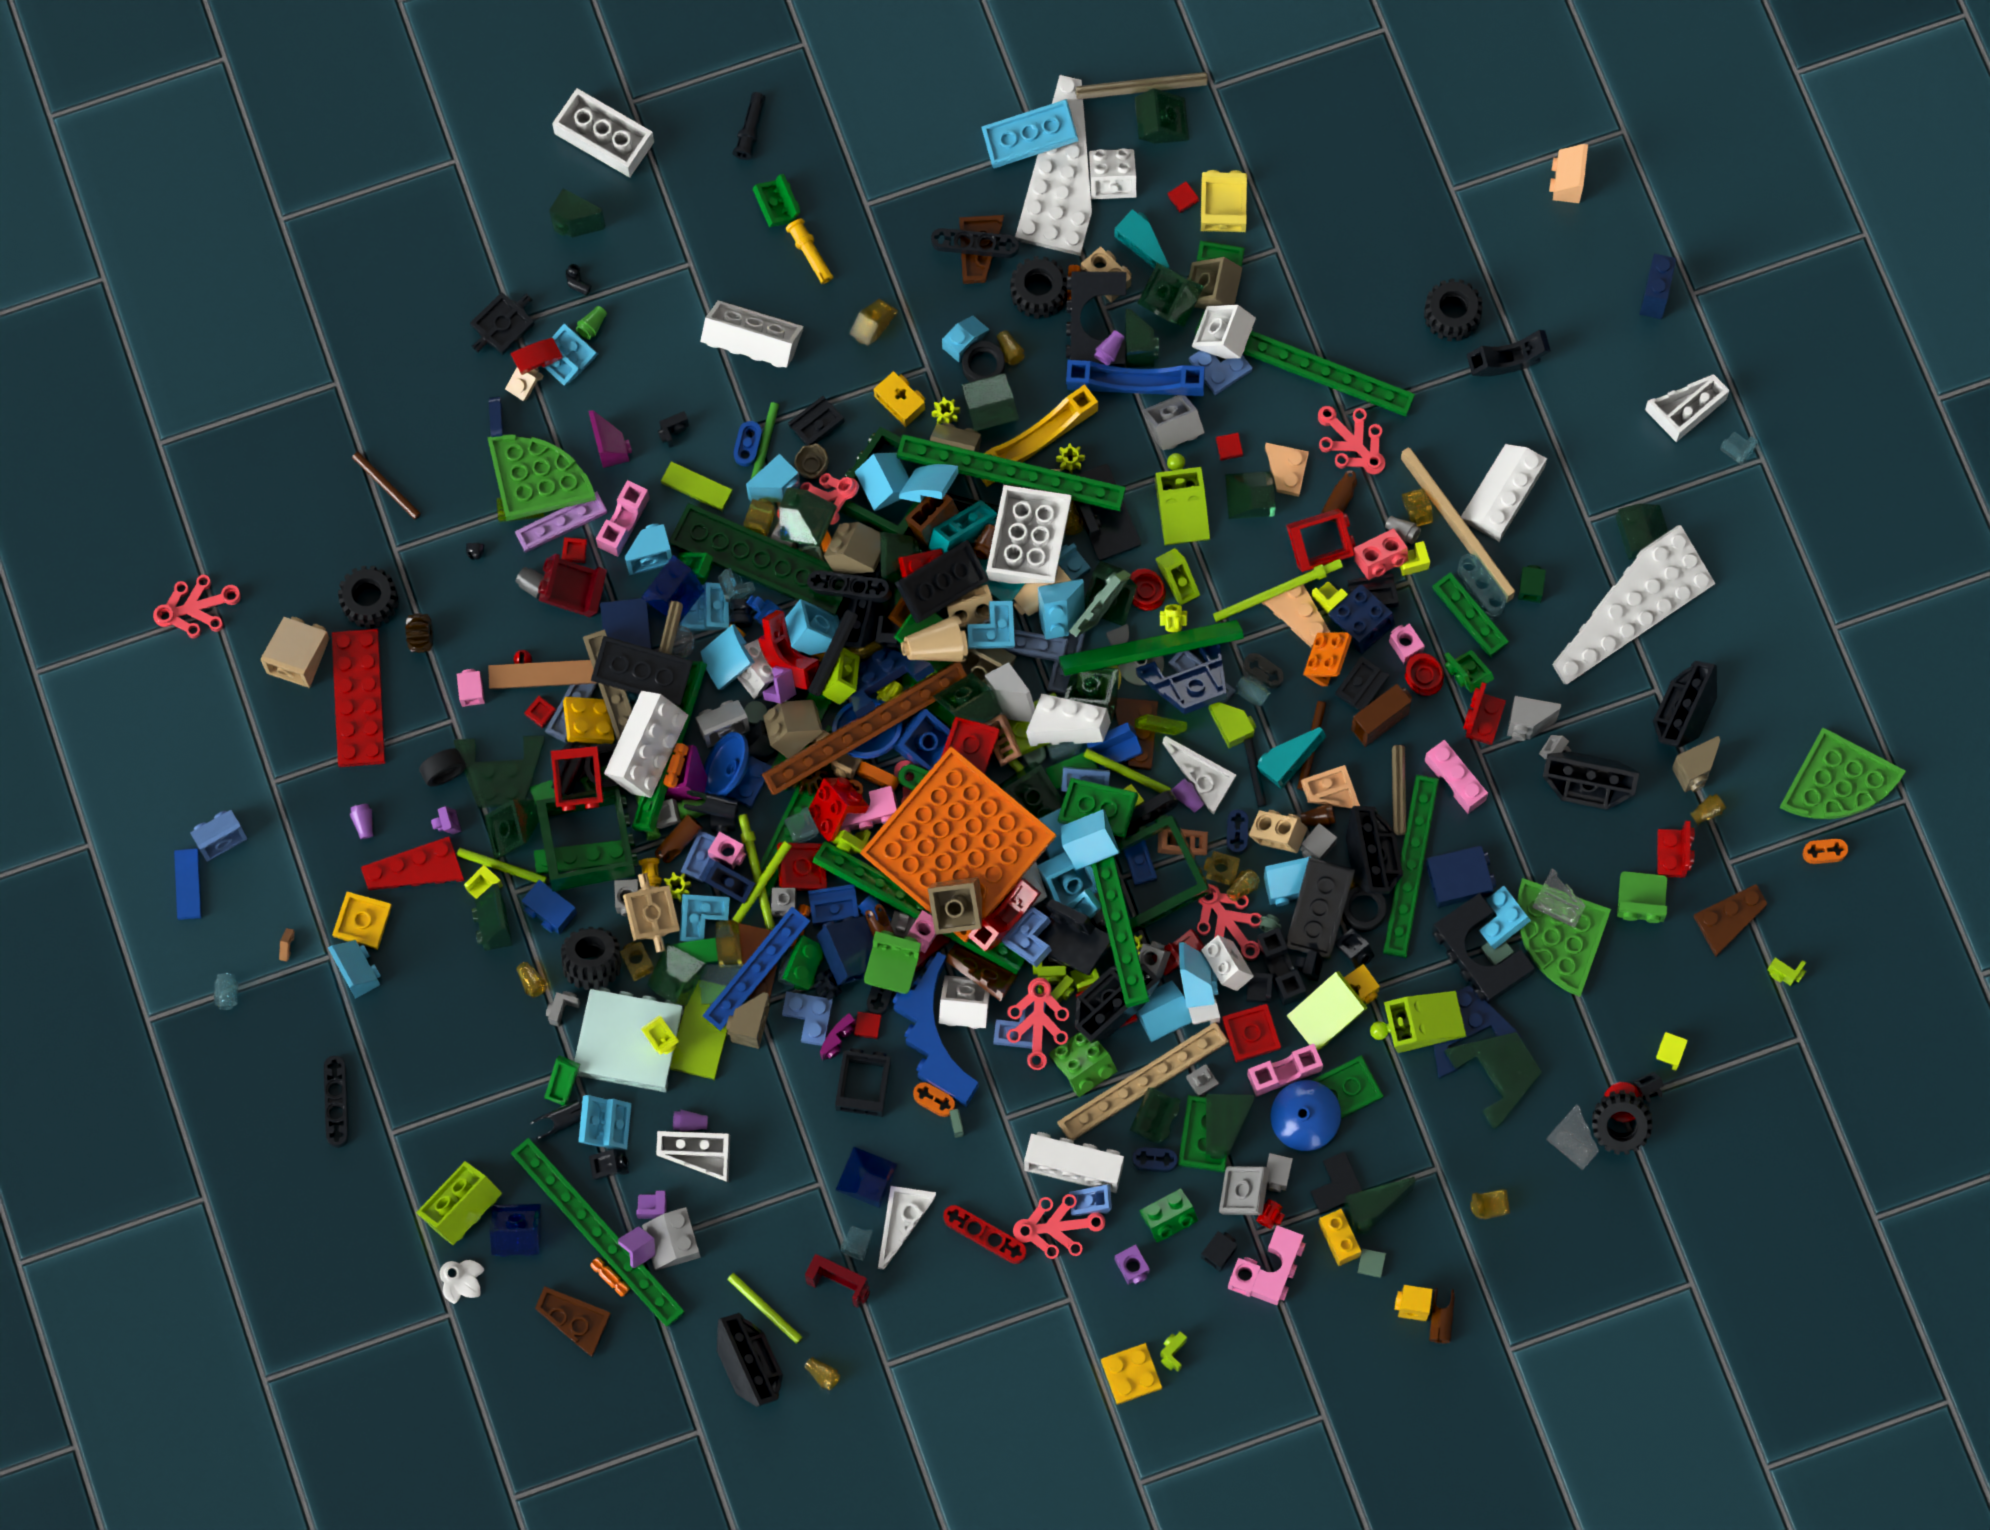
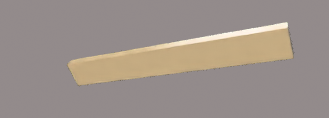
(1455, 520)
(1136, 1085)

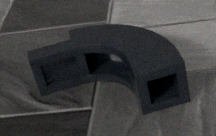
(1509, 358)

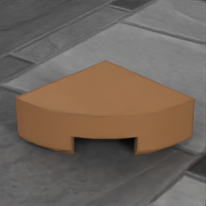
(285, 941)

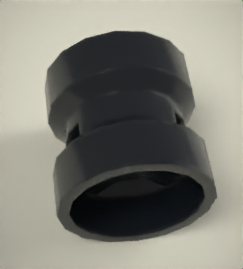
(741, 613)

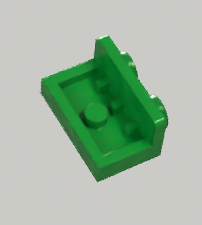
(777, 201)
(1468, 670)
(803, 963)
(1169, 1215)

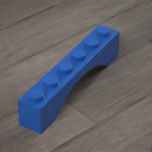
(1098, 377)

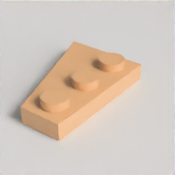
(1299, 613)

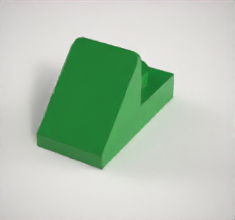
(699, 563)

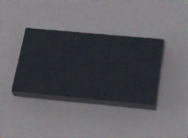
(941, 581)
(641, 669)
(1319, 907)

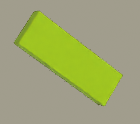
(696, 486)

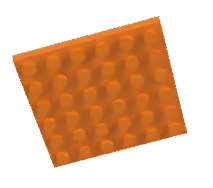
(958, 829)

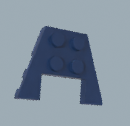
(881, 670)
(1191, 687)
(1477, 1017)

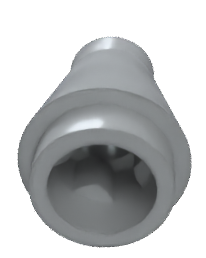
(1406, 530)

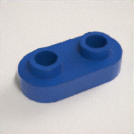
(746, 444)

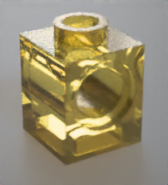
(760, 516)
(1226, 877)
(637, 970)

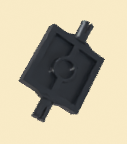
(502, 323)

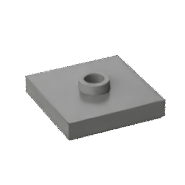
(1244, 1190)

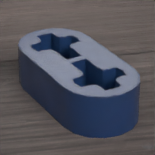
(496, 416)
(1231, 832)
(1155, 1153)

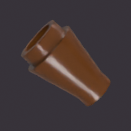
(983, 543)
(1322, 814)

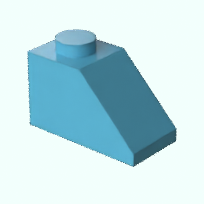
(962, 336)

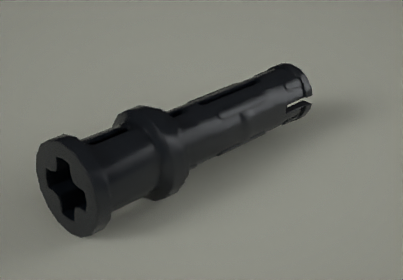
(747, 134)

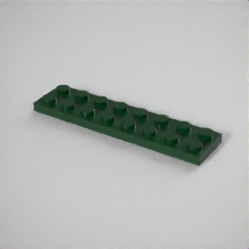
(753, 556)

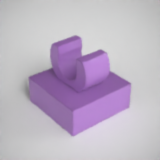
(446, 821)

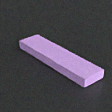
(559, 523)

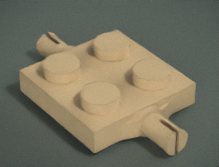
(651, 912)

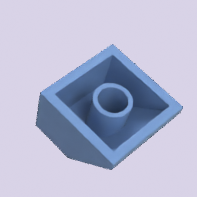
(218, 835)

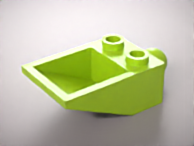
(1182, 508)
(1428, 1021)

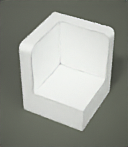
(1204, 1014)

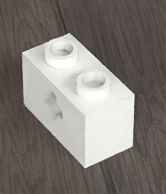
(1227, 963)

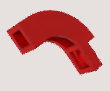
(778, 650)
(1005, 916)

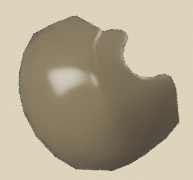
(811, 461)

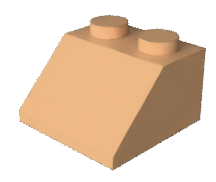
(1569, 174)

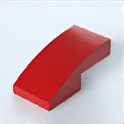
(535, 355)
(1190, 939)

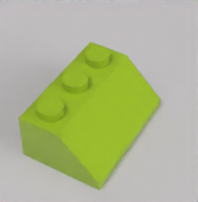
(459, 1203)

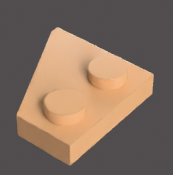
(1287, 468)
(1331, 788)

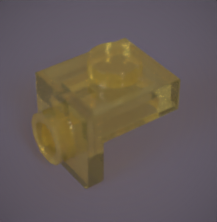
(1418, 507)
(1490, 1204)

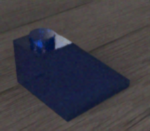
(866, 1177)

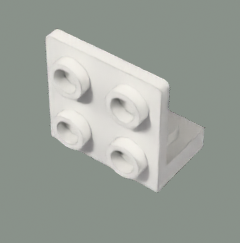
(1112, 174)
(759, 674)

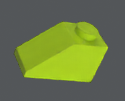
(1177, 576)
(843, 677)
(1232, 723)

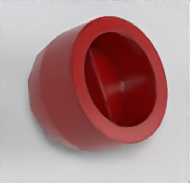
(527, 657)

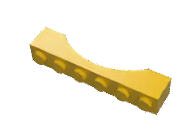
(1063, 418)

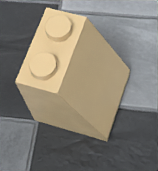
(295, 651)

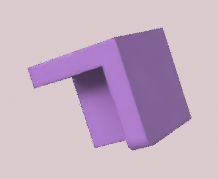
(783, 686)
(652, 1205)
(639, 1245)

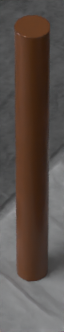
(386, 485)
(1317, 722)

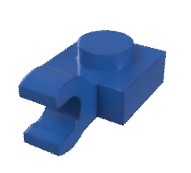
(762, 608)

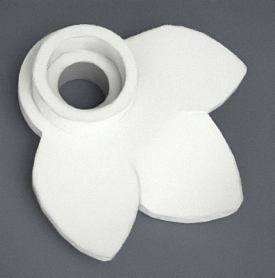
(464, 1282)

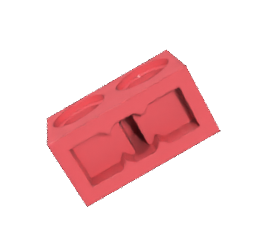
(1381, 554)

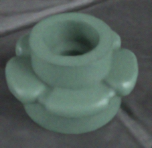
(1269, 923)

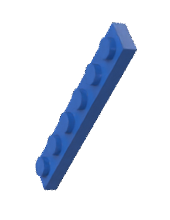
(756, 968)

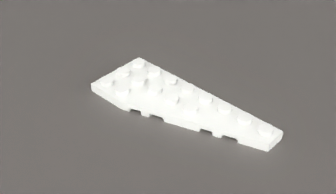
(1059, 191)
(1652, 588)

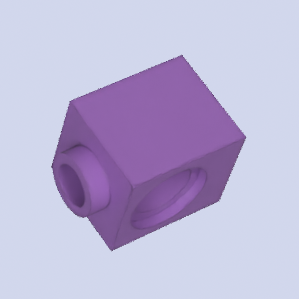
(1129, 1255)

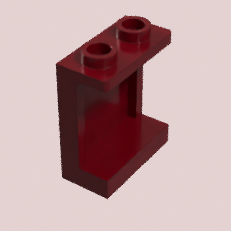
(571, 586)
(823, 1267)

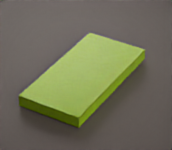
(699, 1041)

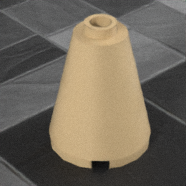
(1027, 597)
(937, 642)

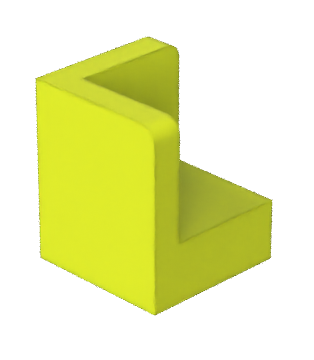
(1417, 560)
(1328, 596)
(481, 882)
(1671, 1049)

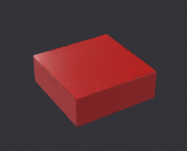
(1183, 197)
(1229, 446)
(574, 549)
(540, 712)
(867, 1025)

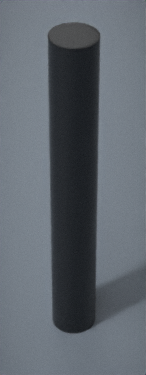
(1255, 773)

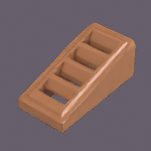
(1001, 720)
(1163, 848)

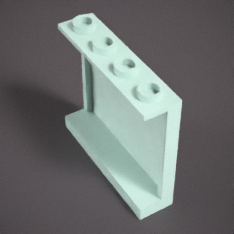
(615, 1047)

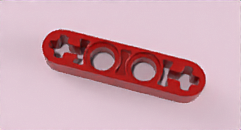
(986, 1231)

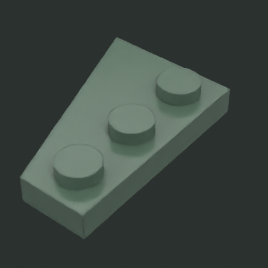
(1101, 603)

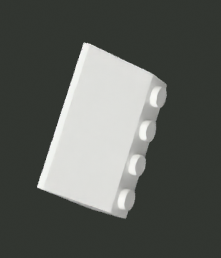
(1028, 536)

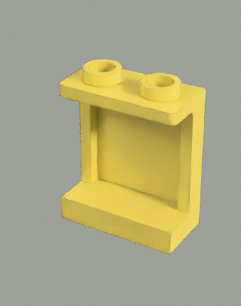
(1223, 201)

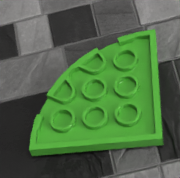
(536, 476)
(1839, 780)
(1557, 948)

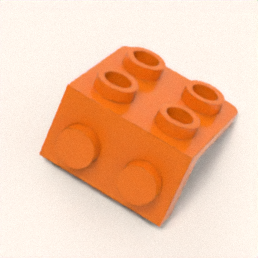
(1327, 656)

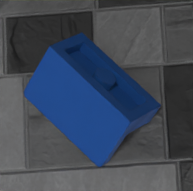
(1119, 745)

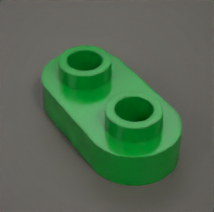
(917, 772)

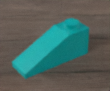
(1139, 237)
(961, 527)
(1286, 759)

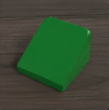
(542, 791)

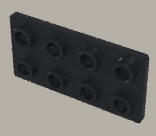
(1108, 529)
(1072, 937)

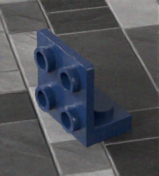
(1363, 618)

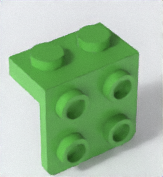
(1642, 897)
(892, 962)
(1083, 1063)

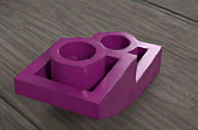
(832, 1043)

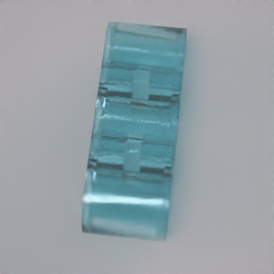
(1480, 574)

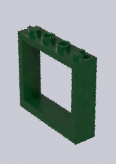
(861, 514)
(594, 875)
(1181, 899)

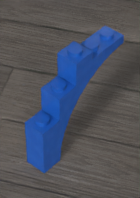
(924, 1038)

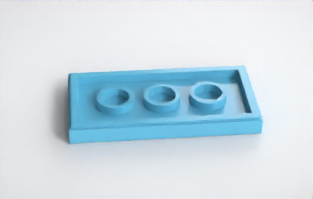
(1030, 133)

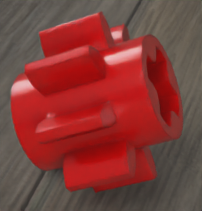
(1271, 1214)

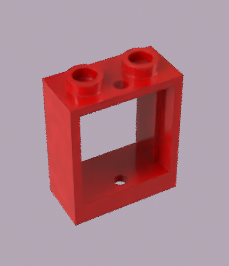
(1298, 547)
(577, 753)

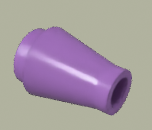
(1109, 348)
(1188, 795)
(362, 819)
(689, 1121)

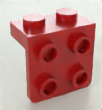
(832, 803)

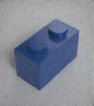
(548, 907)

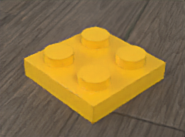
(587, 721)
(362, 920)
(1131, 1374)

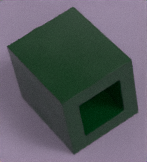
(1531, 583)

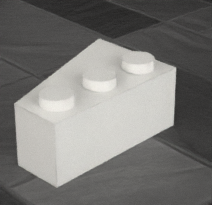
(1688, 406)
(1067, 721)
(698, 1151)

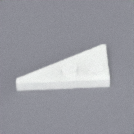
(1207, 777)
(903, 1213)

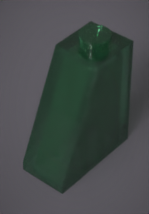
(1224, 1122)

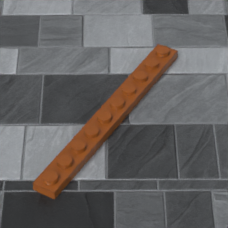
(861, 729)

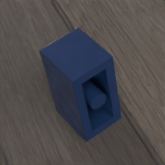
(727, 880)

